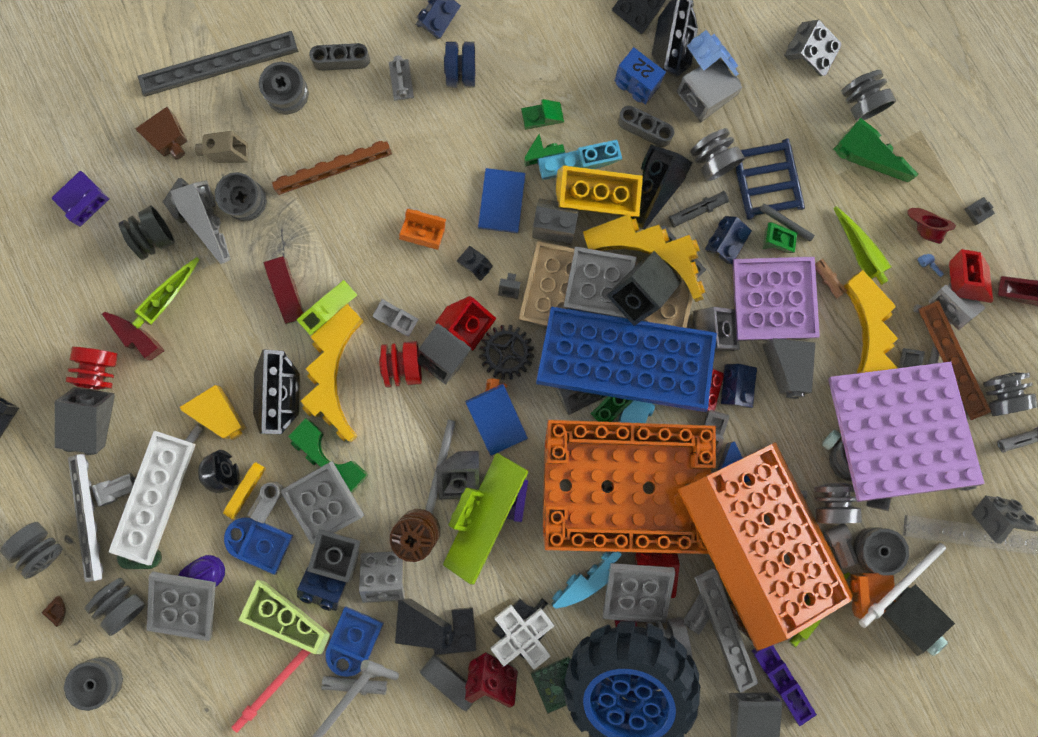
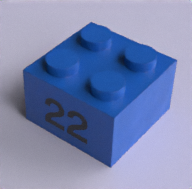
(639, 76)

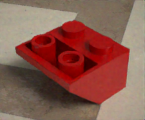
(971, 276)

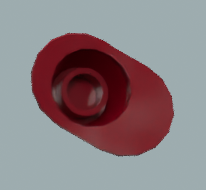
(930, 225)

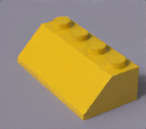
(598, 191)

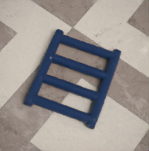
(793, 184)

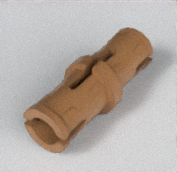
(829, 278)

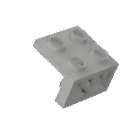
(957, 310)
(381, 577)

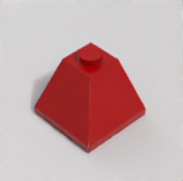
(467, 320)

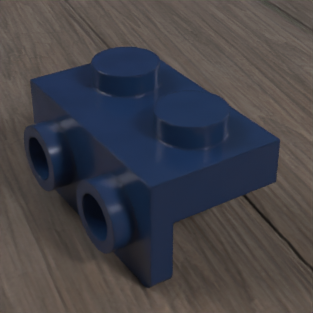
(437, 16)
(728, 238)
(739, 385)
(320, 590)

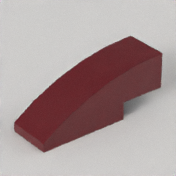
(284, 289)
(1019, 290)
(134, 337)

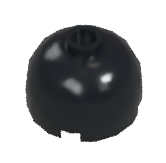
(218, 472)

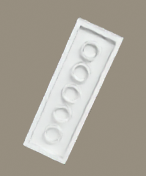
(152, 498)

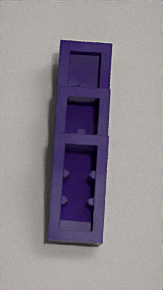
(785, 684)

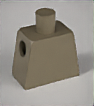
(223, 147)

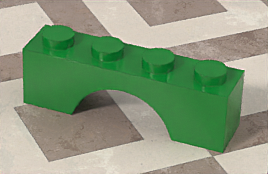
(309, 439)

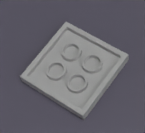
(593, 277)
(322, 502)
(638, 593)
(180, 606)

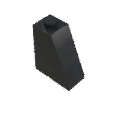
(421, 627)

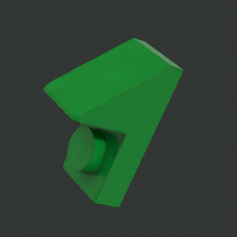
(542, 115)
(537, 151)
(779, 238)

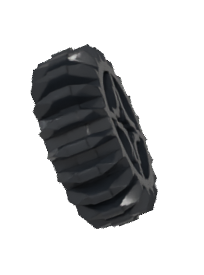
(498, 347)

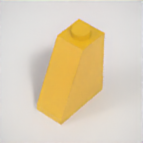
(215, 412)

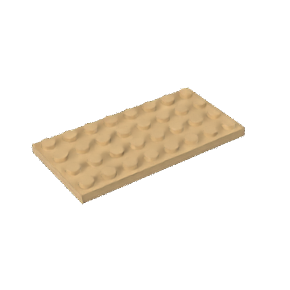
(549, 284)

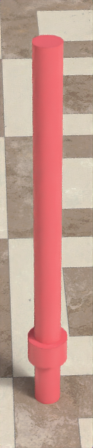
(251, 711)

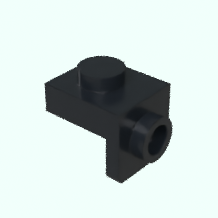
(475, 263)

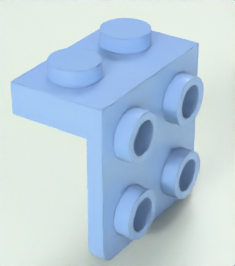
(709, 49)

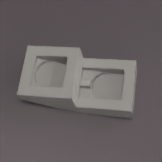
(395, 318)
(720, 421)

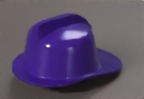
(205, 568)

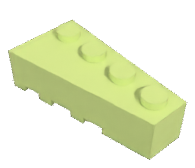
(281, 618)

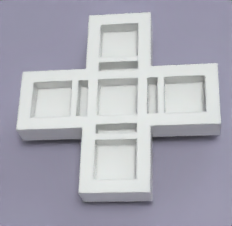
(522, 637)

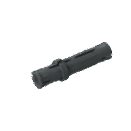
(706, 205)

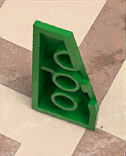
(863, 147)

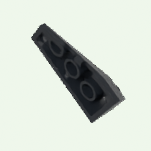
(661, 178)

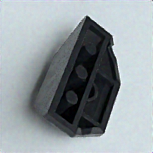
(674, 31)
(275, 392)

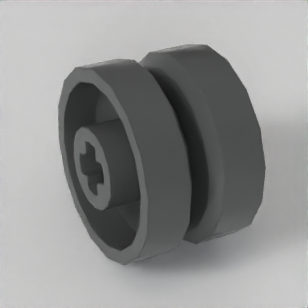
(283, 87)
(893, 550)
(93, 683)

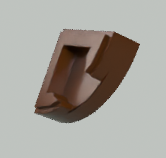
(55, 611)

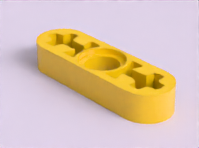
(244, 490)

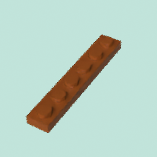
(324, 170)
(951, 351)

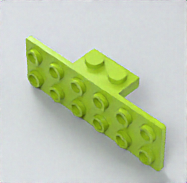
(481, 517)

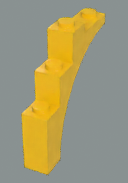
(623, 234)
(872, 309)
(324, 370)

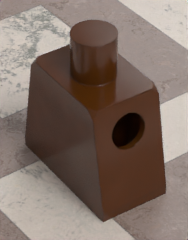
(164, 133)

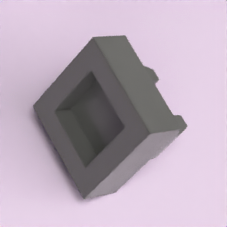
(980, 211)
(509, 287)

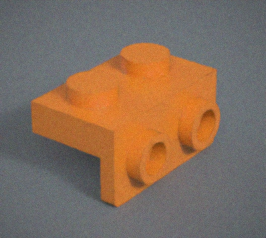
(423, 229)

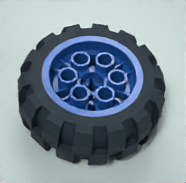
(637, 665)

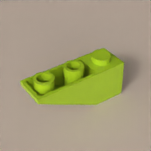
(326, 307)

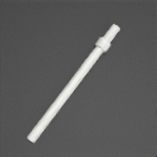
(877, 609)

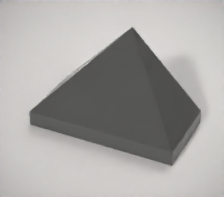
(168, 203)

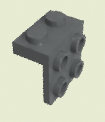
(814, 45)
(1001, 516)

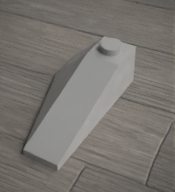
(196, 206)

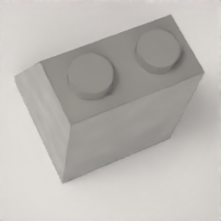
(708, 89)

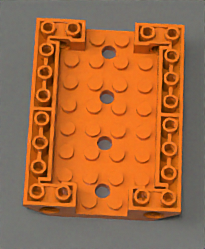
(628, 458)
(752, 553)

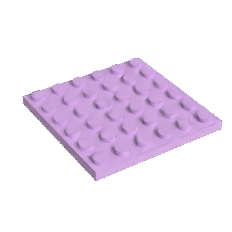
(905, 431)

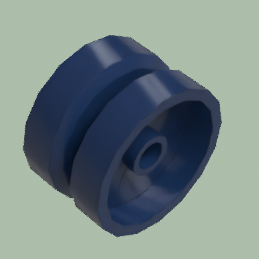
(460, 64)

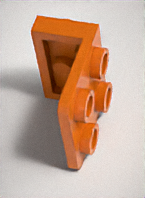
(869, 589)

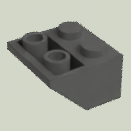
(442, 354)

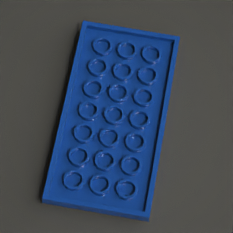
(627, 361)

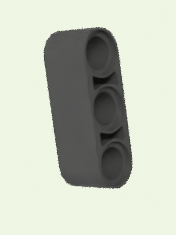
(330, 53)
(641, 117)
(446, 681)

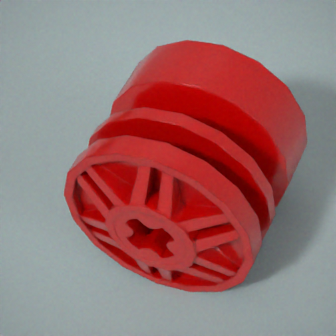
(400, 364)
(91, 367)

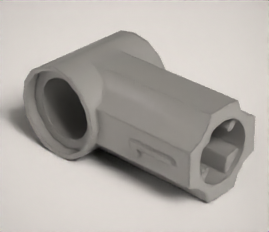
(109, 491)
(264, 503)
(839, 540)

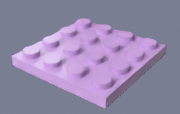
(775, 298)

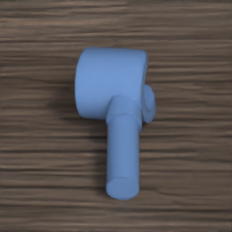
(928, 259)

